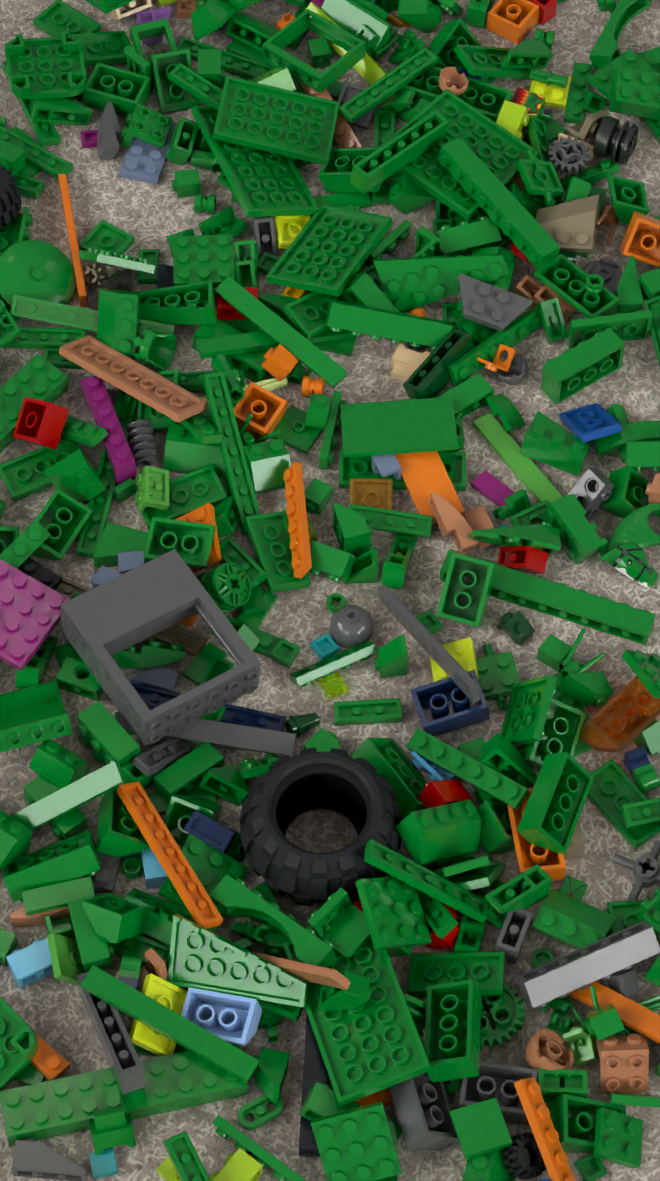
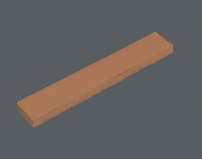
(310, 972)

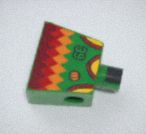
(534, 103)

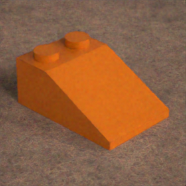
(642, 239)

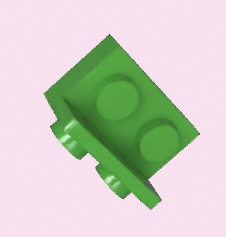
(152, 488)

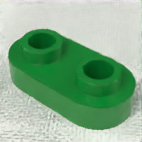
(259, 1111)

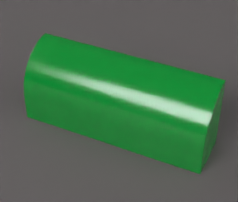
(250, 361)

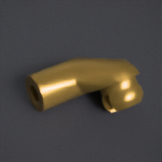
(396, 21)

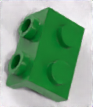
(223, 224)

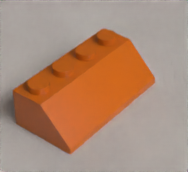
(529, 854)

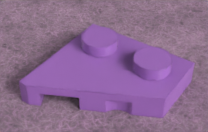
(150, 16)

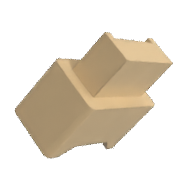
(406, 362)

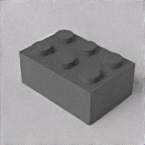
(498, 1082)
(424, 1113)

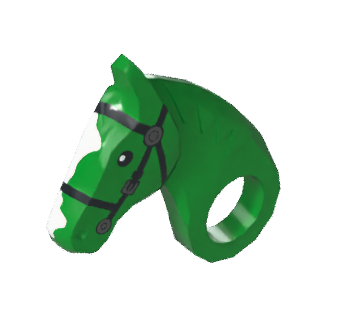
(627, 546)

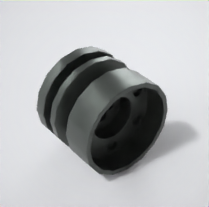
(620, 141)

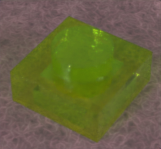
(333, 686)

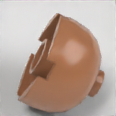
(547, 1051)

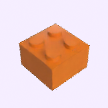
(512, 19)
(264, 406)

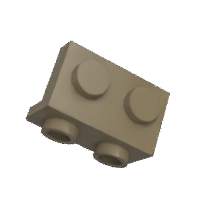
(588, 127)

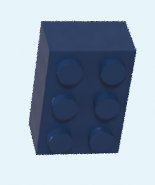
(446, 707)

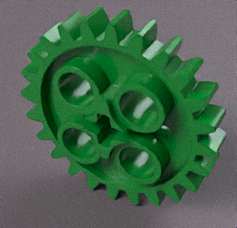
(507, 1006)

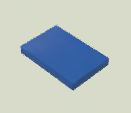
(590, 422)

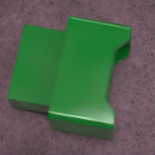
(111, 1129)

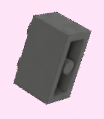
(514, 934)

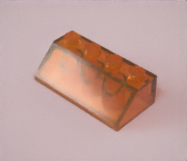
(621, 718)

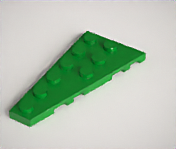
(430, 279)

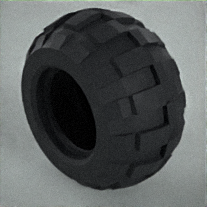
(311, 783)

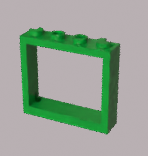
(273, 52)

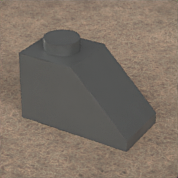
(265, 235)

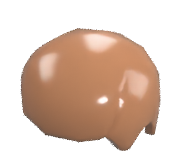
(452, 81)

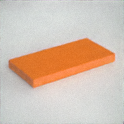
(424, 475)

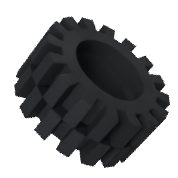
(516, 1162)

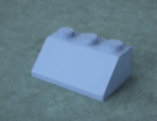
(224, 1015)

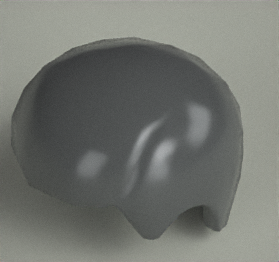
(518, 368)

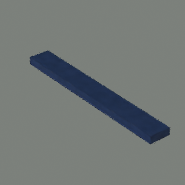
(234, 714)

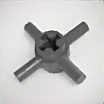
(644, 862)

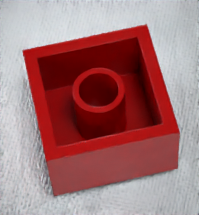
(40, 423)

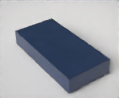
(209, 831)

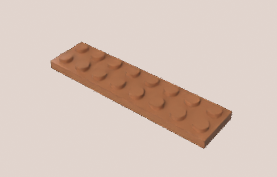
(133, 378)

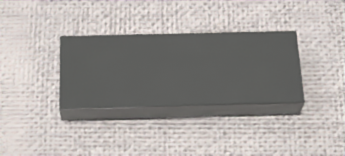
(161, 756)

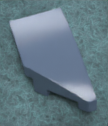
(158, 678)

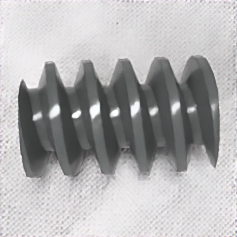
(142, 443)

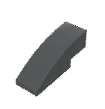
(108, 134)

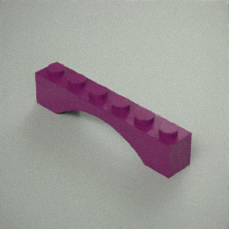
(115, 443)

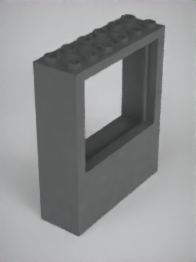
(138, 608)

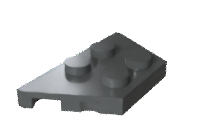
(490, 304)

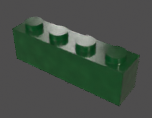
(434, 372)

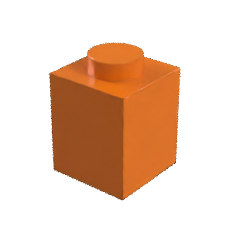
(279, 362)

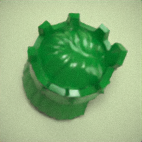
(156, 349)

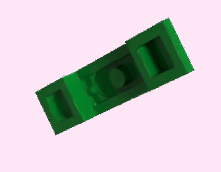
(630, 432)

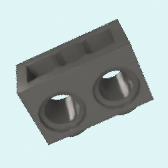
(586, 489)

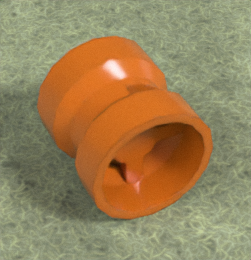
(311, 386)

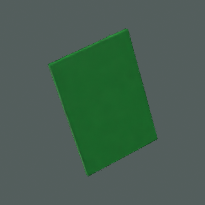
(398, 427)

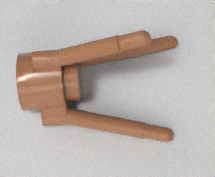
(608, 217)

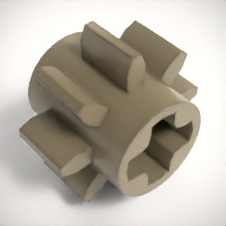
(95, 274)

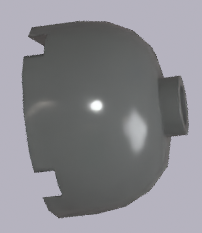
(351, 626)

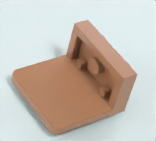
(623, 1064)

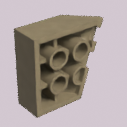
(572, 224)

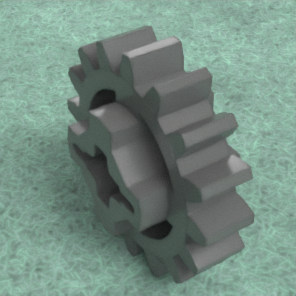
(569, 155)

